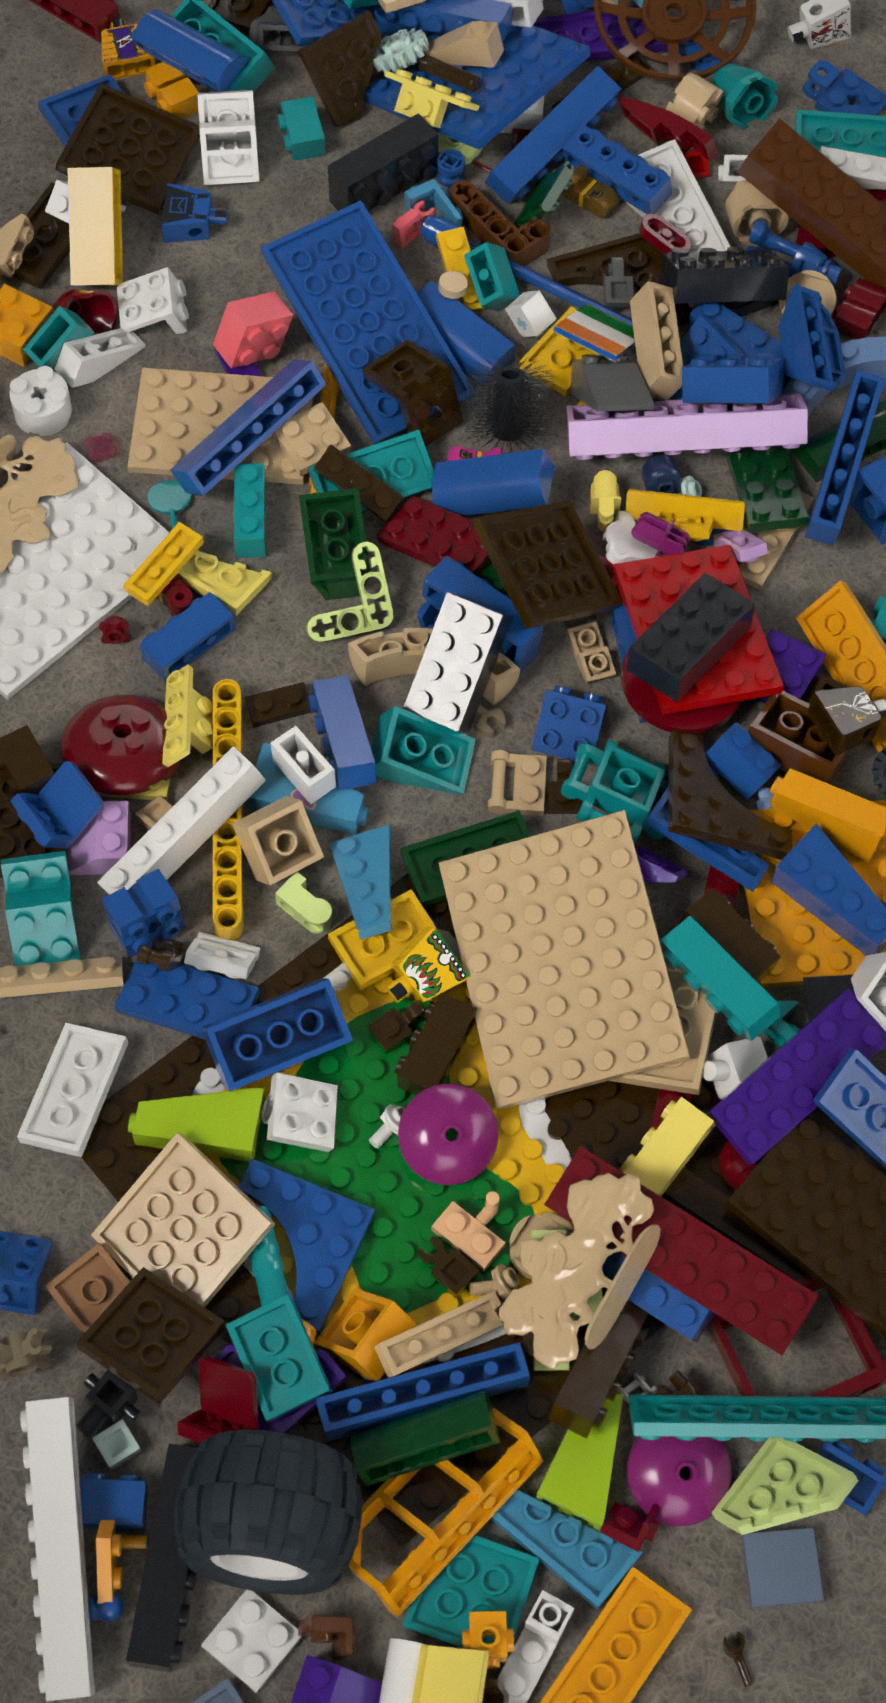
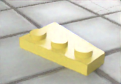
(227, 582)

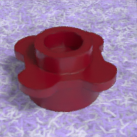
(114, 630)

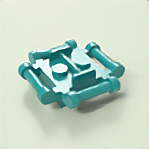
(618, 784)

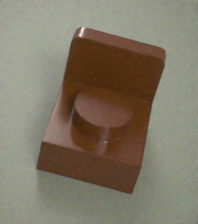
(330, 1629)

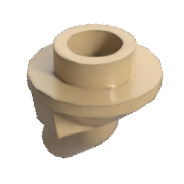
(503, 1283)

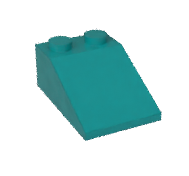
(421, 752)

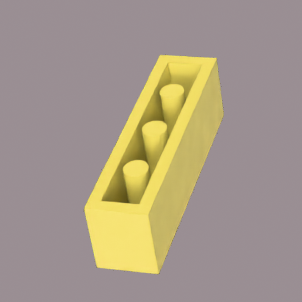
(669, 1146)

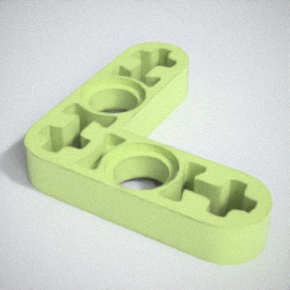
(364, 611)

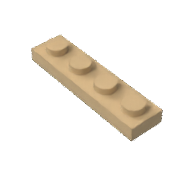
(777, 540)
(61, 976)
(439, 1335)

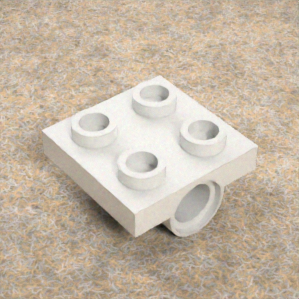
(301, 1112)

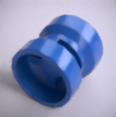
(450, 167)

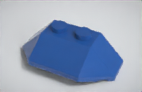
(810, 341)

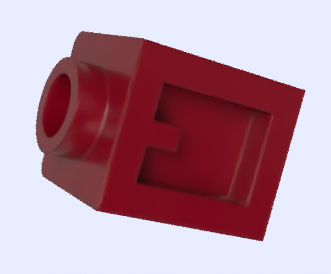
(629, 1526)

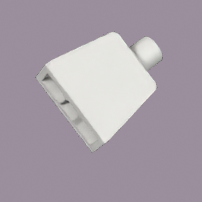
(733, 1064)

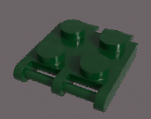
(545, 195)

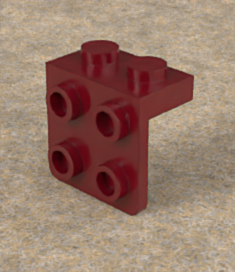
(226, 1401)

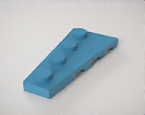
(367, 878)
(572, 1551)

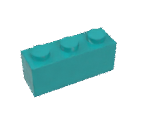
(250, 510)

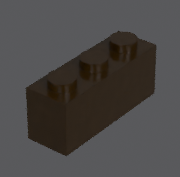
(734, 934)
(435, 1045)

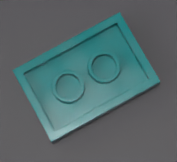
(281, 1356)

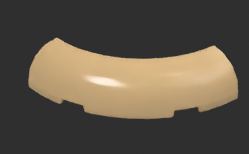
(400, 653)

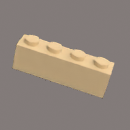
(657, 340)

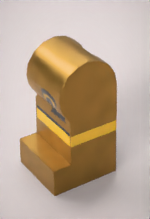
(591, 193)

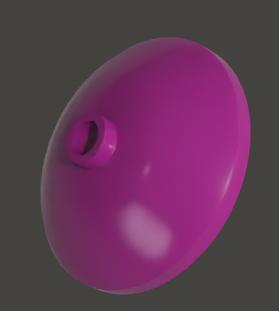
(424, 1139)
(656, 1480)

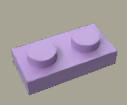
(743, 544)

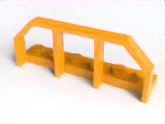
(456, 1528)

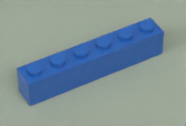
(546, 140)
(248, 427)
(845, 458)
(415, 1391)

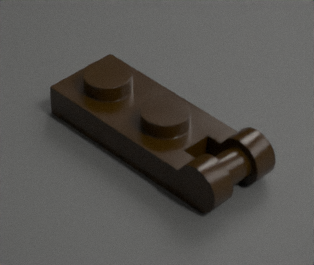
(165, 954)

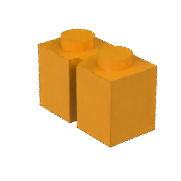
(171, 92)

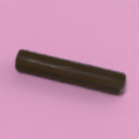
(449, 73)

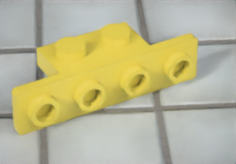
(421, 98)
(188, 717)

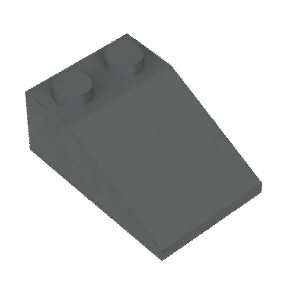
(609, 384)

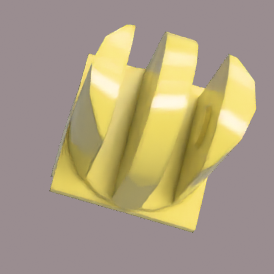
(605, 498)

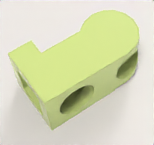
(308, 910)

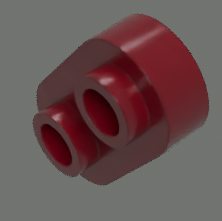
(663, 234)

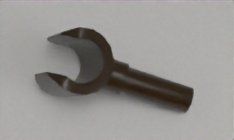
(737, 1655)

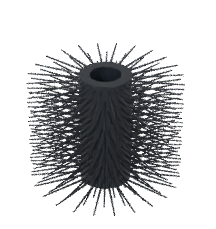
(509, 404)

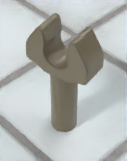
(485, 716)

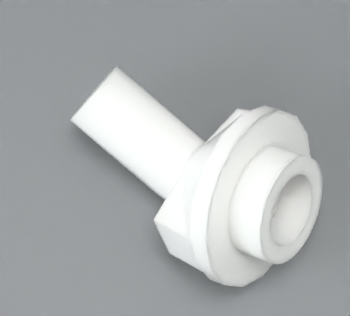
(391, 1120)

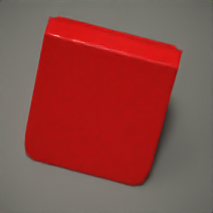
(698, 164)

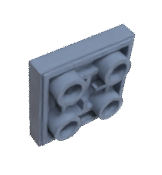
(782, 1568)

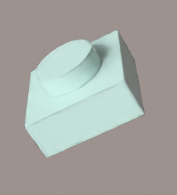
(116, 1444)

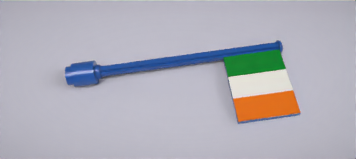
(590, 326)

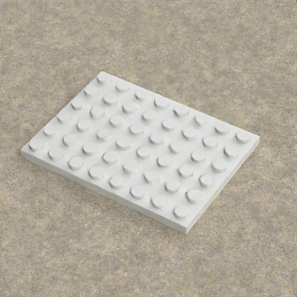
(75, 578)

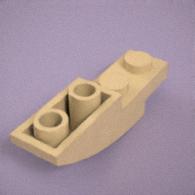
(13, 240)

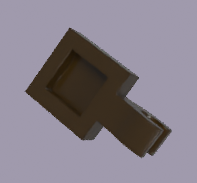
(556, 801)
(394, 1029)

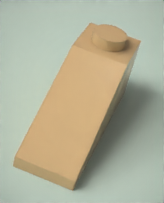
(469, 45)

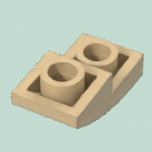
(590, 652)

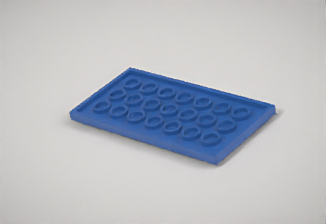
(356, 309)

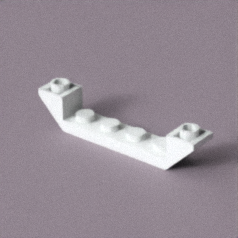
(534, 1647)

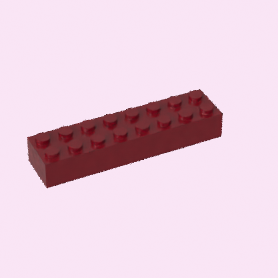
(705, 1263)

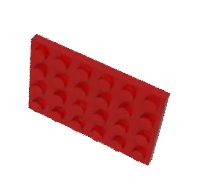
(657, 582)

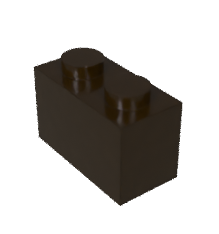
(24, 762)

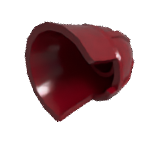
(94, 307)

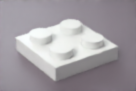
(252, 1640)

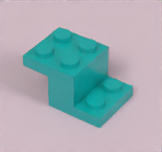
(40, 908)

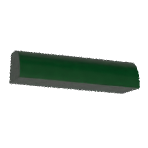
(817, 451)
(424, 1438)

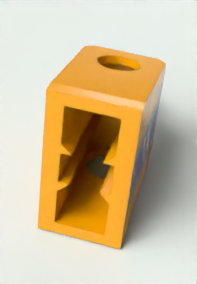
(121, 54)

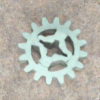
(400, 50)

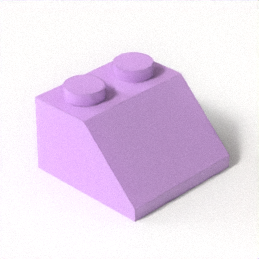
(102, 841)

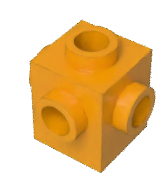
(489, 1625)

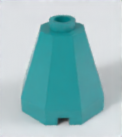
(745, 92)

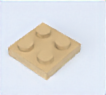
(308, 436)

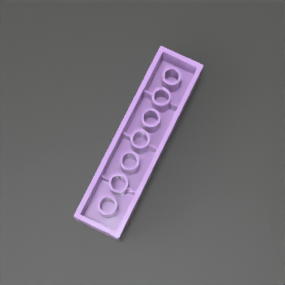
(687, 426)

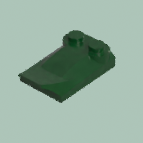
(331, 532)

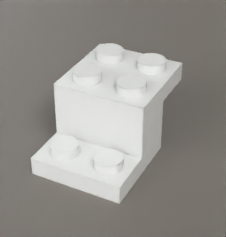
(228, 137)

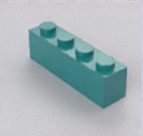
(720, 979)

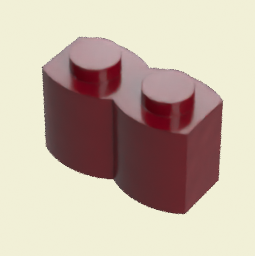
(861, 309)

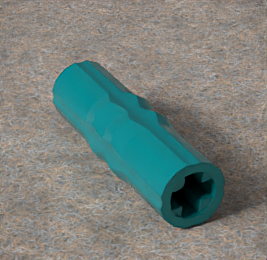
(268, 1267)

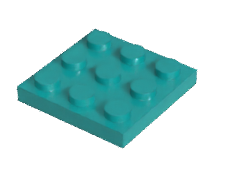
(475, 1580)

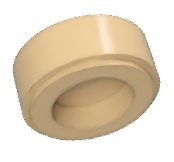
(452, 285)

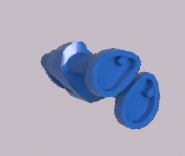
(805, 256)

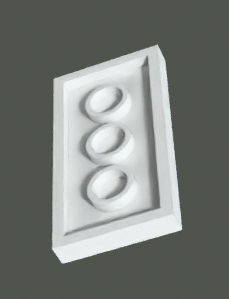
(73, 1090)

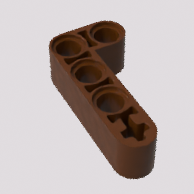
(492, 226)

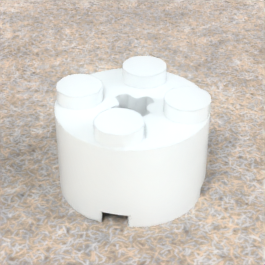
(40, 401)

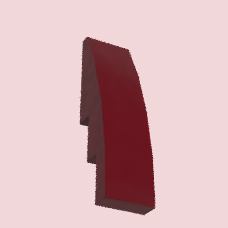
(663, 124)

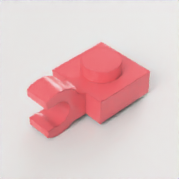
(409, 225)

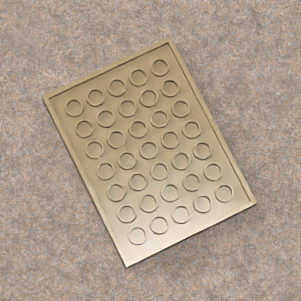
(563, 961)

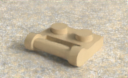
(528, 783)

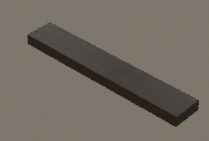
(708, 1206)

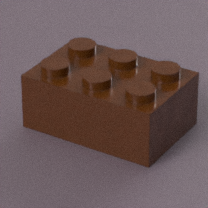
(794, 739)

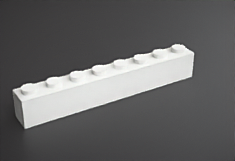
(59, 1549)

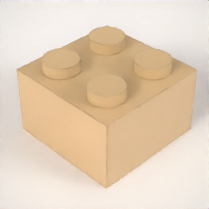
(278, 840)

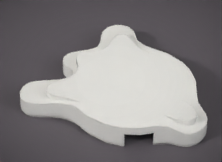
(621, 544)

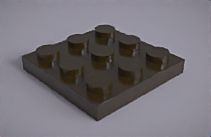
(151, 1335)

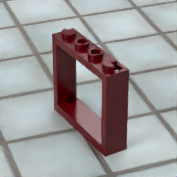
(853, 1387)

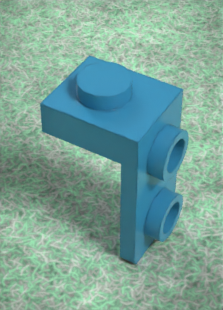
(433, 195)

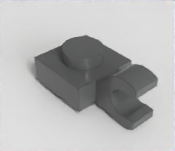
(616, 287)

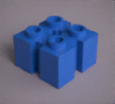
(144, 913)

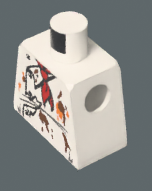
(822, 22)

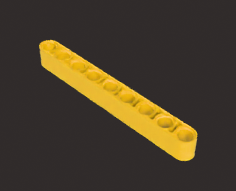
(227, 850)

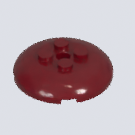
(109, 760)

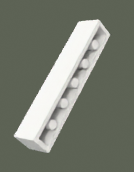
(187, 822)

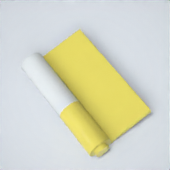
(432, 1674)

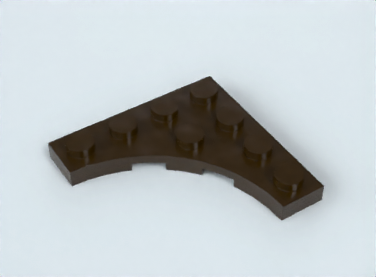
(591, 265)
(705, 809)

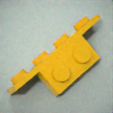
(692, 513)

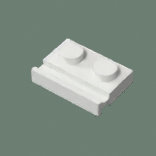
(222, 955)

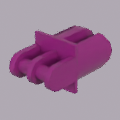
(660, 534)

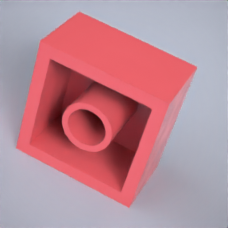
(252, 329)

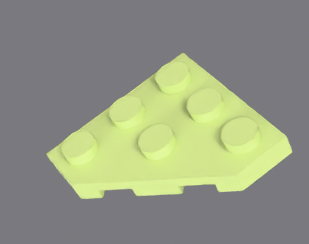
(783, 1486)

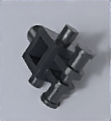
(109, 1400)

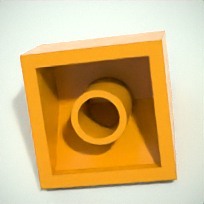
(360, 1326)

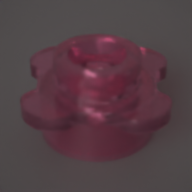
(102, 453)

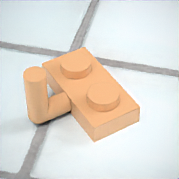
(470, 1233)

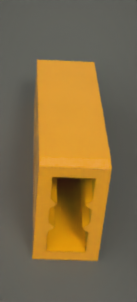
(842, 816)

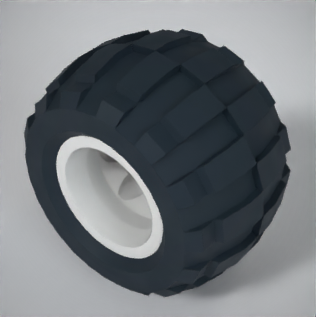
(268, 1512)

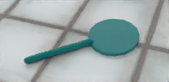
(168, 498)

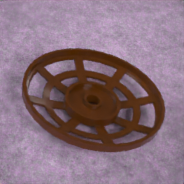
(674, 32)

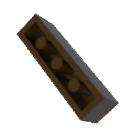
(596, 1374)

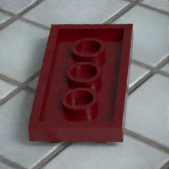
(432, 534)

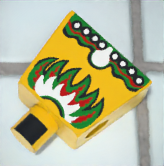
(426, 968)

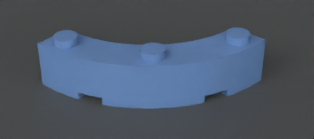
(858, 354)

